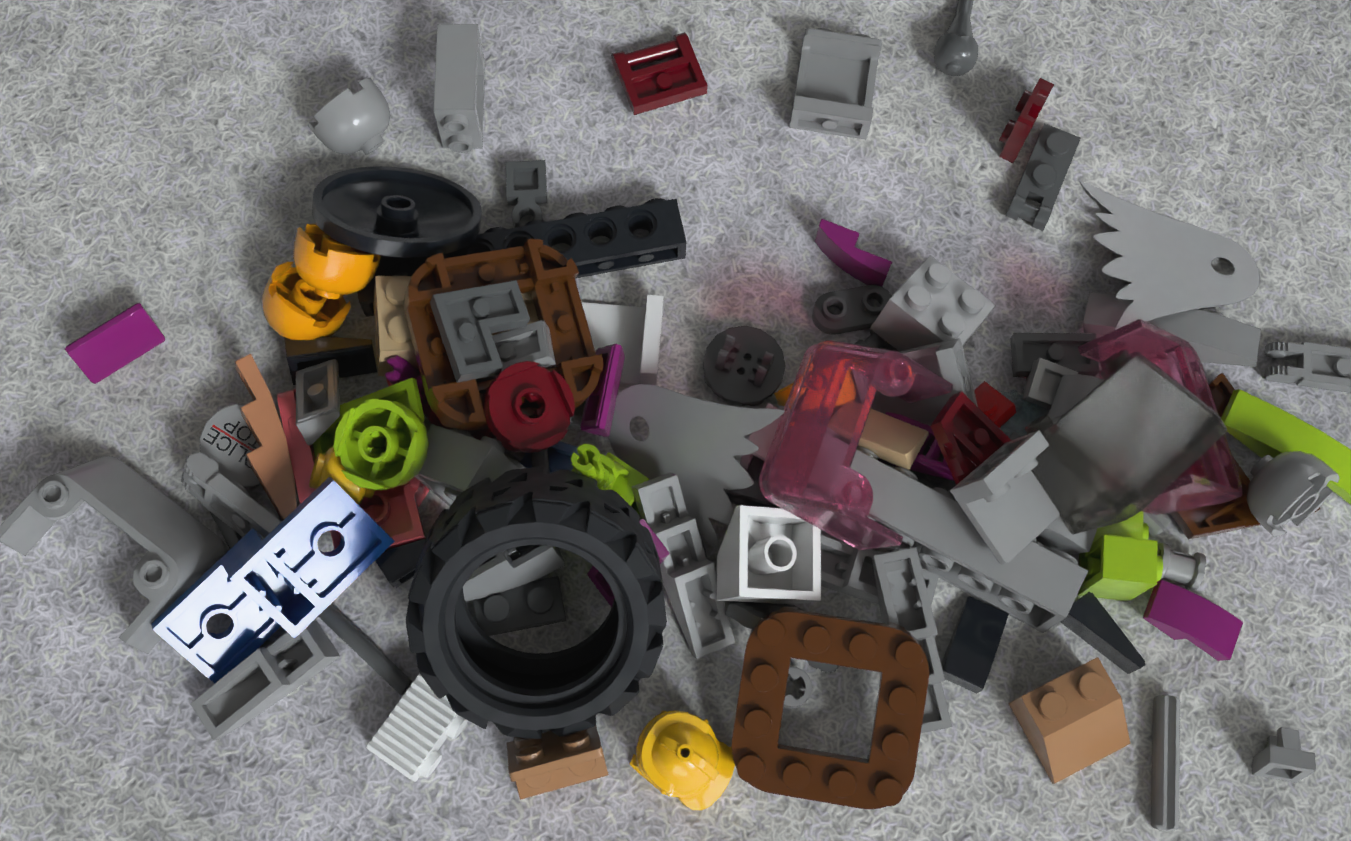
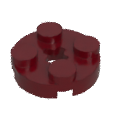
(516, 429)

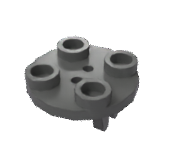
(761, 374)

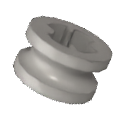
(793, 675)

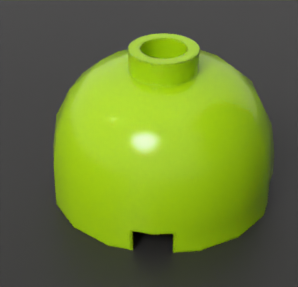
(381, 444)

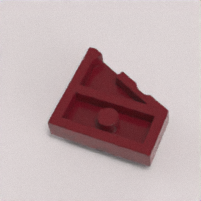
(1029, 107)
(965, 435)

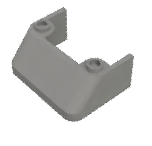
(176, 542)

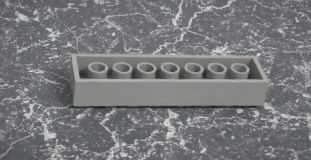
(1032, 587)

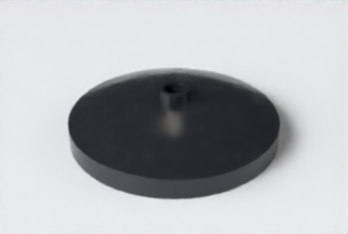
(396, 211)

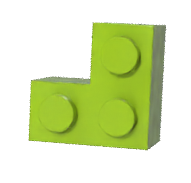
(1121, 561)

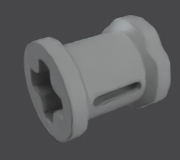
(1182, 566)

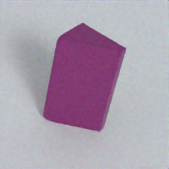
(115, 343)
(601, 403)

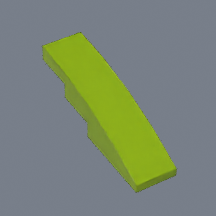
(1274, 431)

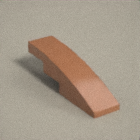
(272, 458)

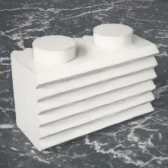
(416, 731)

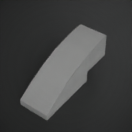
(512, 569)
(264, 680)

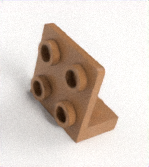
(555, 761)

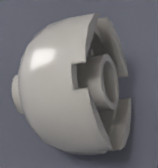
(353, 120)
(1288, 489)

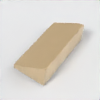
(892, 439)

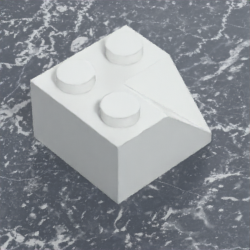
(769, 558)

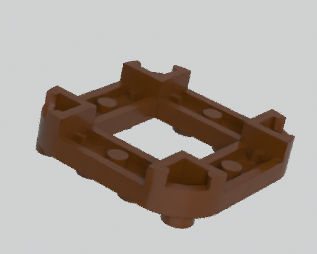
(556, 302)
(818, 774)

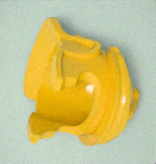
(692, 779)

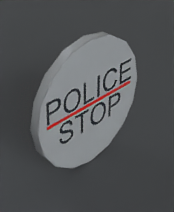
(227, 442)

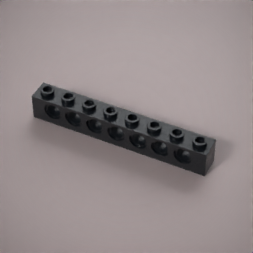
(623, 250)

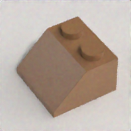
(1073, 720)

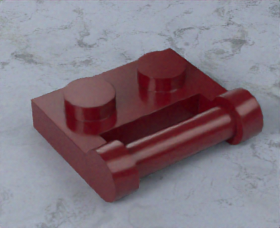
(663, 82)

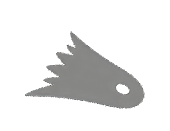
(1169, 262)
(692, 441)

